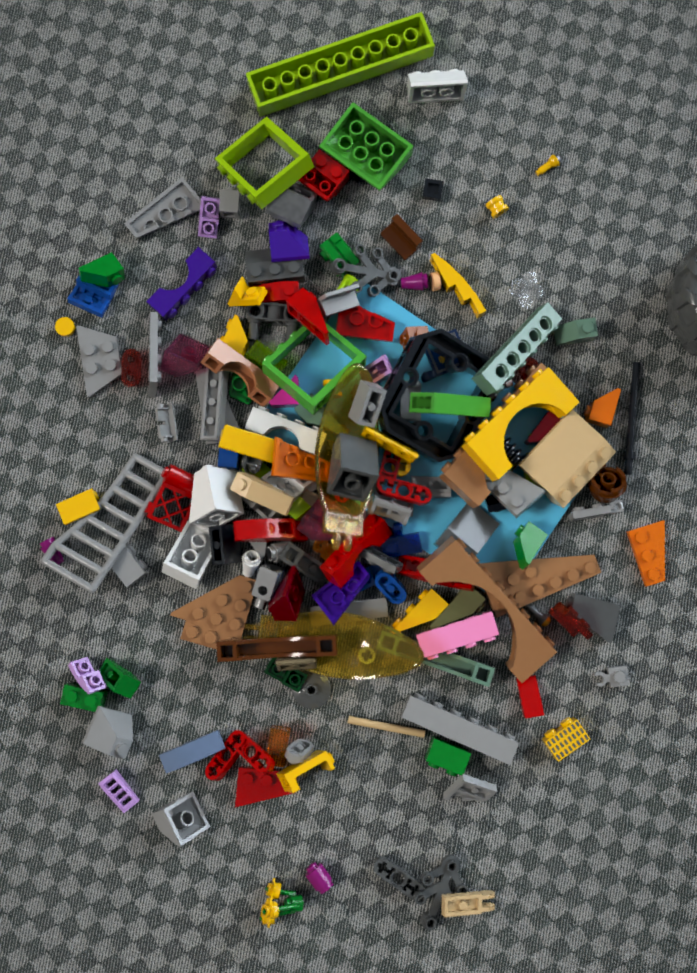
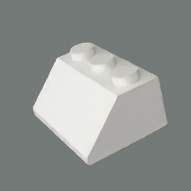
(436, 86)

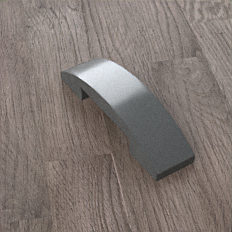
(304, 563)

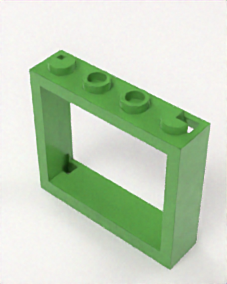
(311, 404)

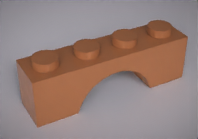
(224, 358)

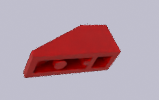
(279, 291)
(305, 309)

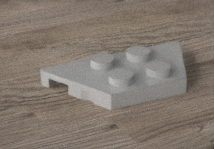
(99, 359)

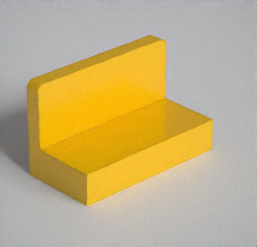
(78, 506)

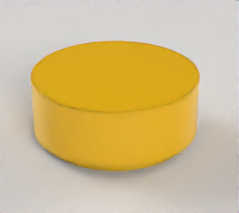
(65, 326)

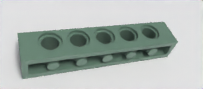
(517, 349)

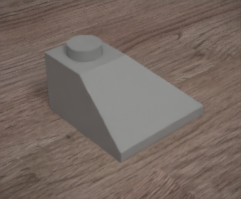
(110, 732)
(181, 819)

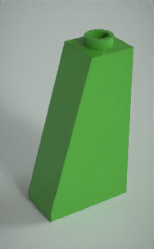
(449, 404)

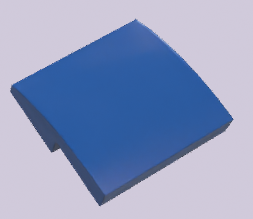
(92, 297)

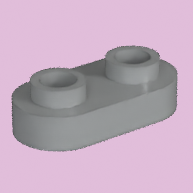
(298, 751)

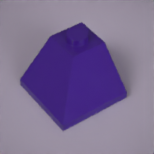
(287, 242)

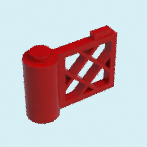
(177, 481)

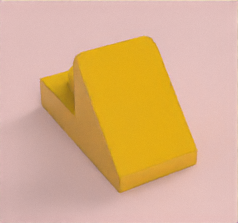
(245, 295)

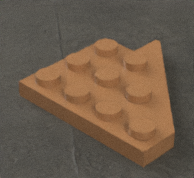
(218, 613)

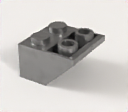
(293, 205)

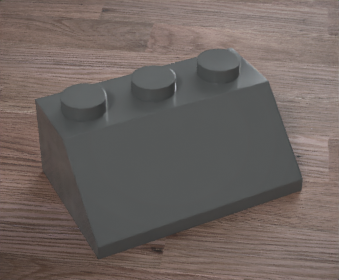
(263, 271)

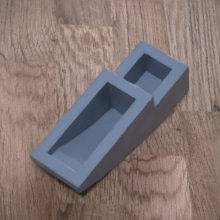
(192, 751)

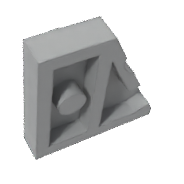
(470, 789)

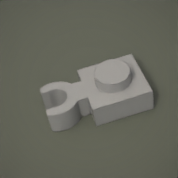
(615, 676)

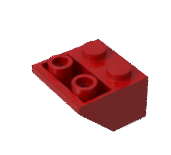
(326, 177)

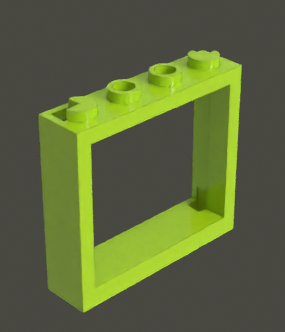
(282, 180)

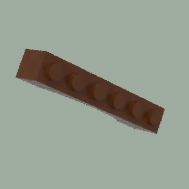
(277, 647)

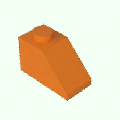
(602, 410)

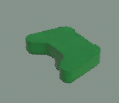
(238, 390)

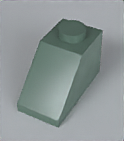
(576, 332)

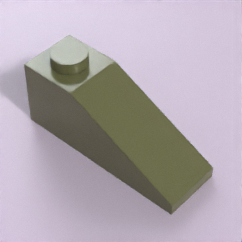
(461, 605)

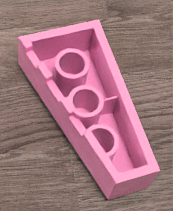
(458, 634)

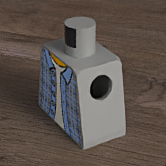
(270, 577)

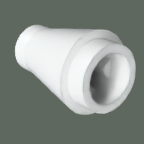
(250, 562)

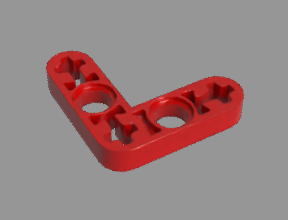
(390, 478)
(241, 749)

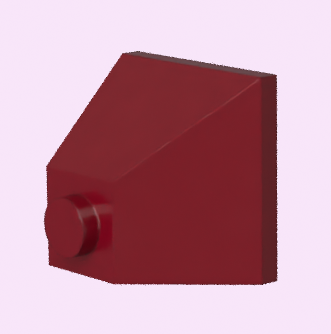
(287, 597)

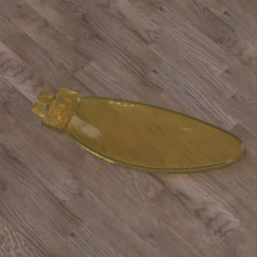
(341, 514)
(364, 645)

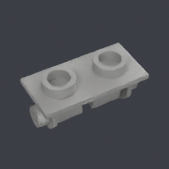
(168, 431)

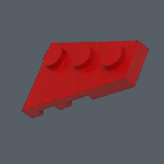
(364, 325)
(257, 786)

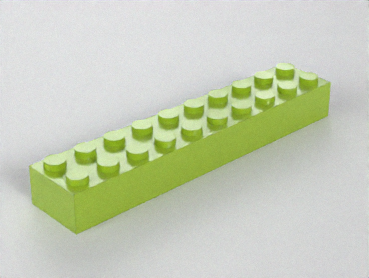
(340, 64)

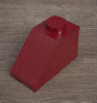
(542, 428)

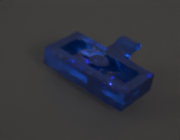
(402, 543)

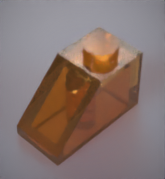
(278, 744)

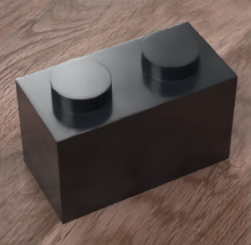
(223, 545)

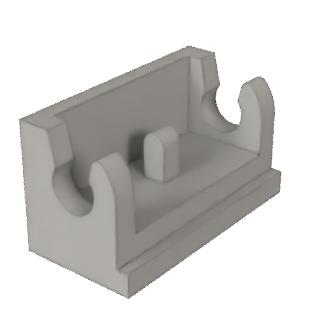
(405, 404)
(435, 484)
(390, 508)

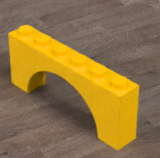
(487, 444)

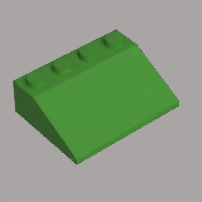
(367, 147)

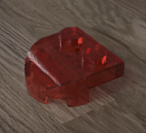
(568, 619)

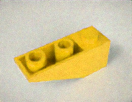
(425, 610)

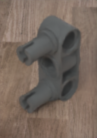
(271, 314)

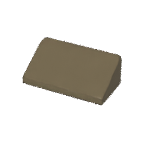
(296, 663)

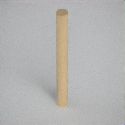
(386, 726)

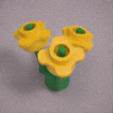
(270, 909)

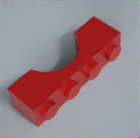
(340, 564)

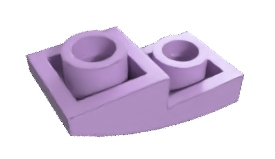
(208, 217)
(87, 678)

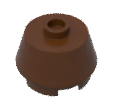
(607, 484)

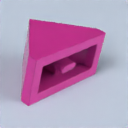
(283, 399)

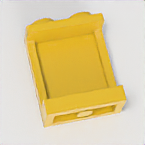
(288, 774)

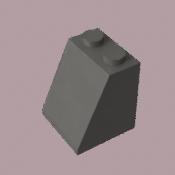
(353, 467)

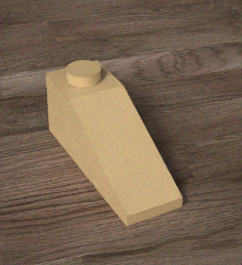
(261, 492)

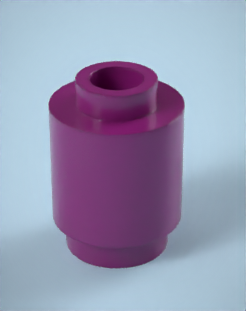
(319, 877)

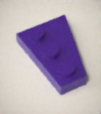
(335, 600)

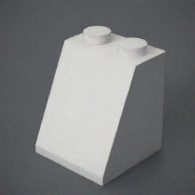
(212, 499)

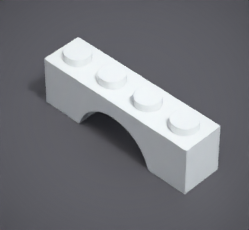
(263, 422)

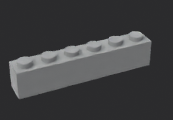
(460, 729)

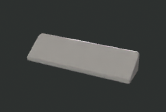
(214, 405)
(368, 608)

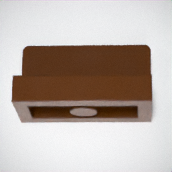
(401, 237)

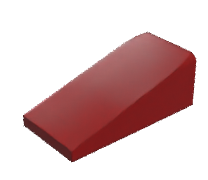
(530, 698)

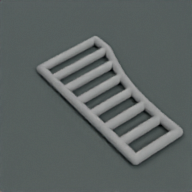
(123, 538)

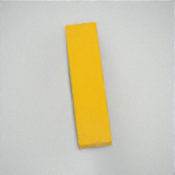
(454, 281)

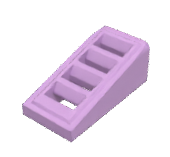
(114, 796)

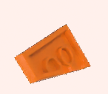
(292, 462)

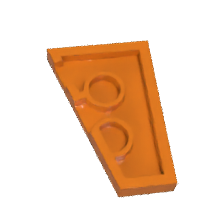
(649, 551)

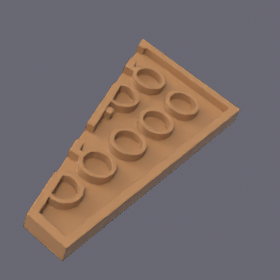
(539, 578)

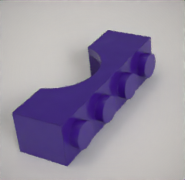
(168, 301)

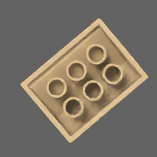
(567, 458)

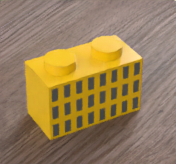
(565, 738)

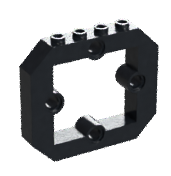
(406, 432)

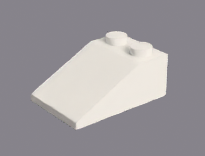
(189, 555)

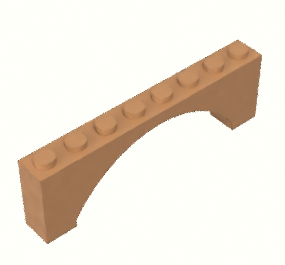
(463, 473)
(454, 564)

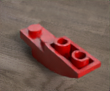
(268, 530)

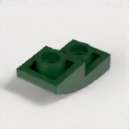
(293, 678)

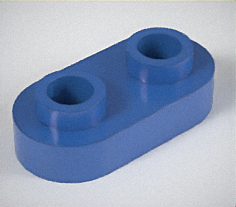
(388, 587)

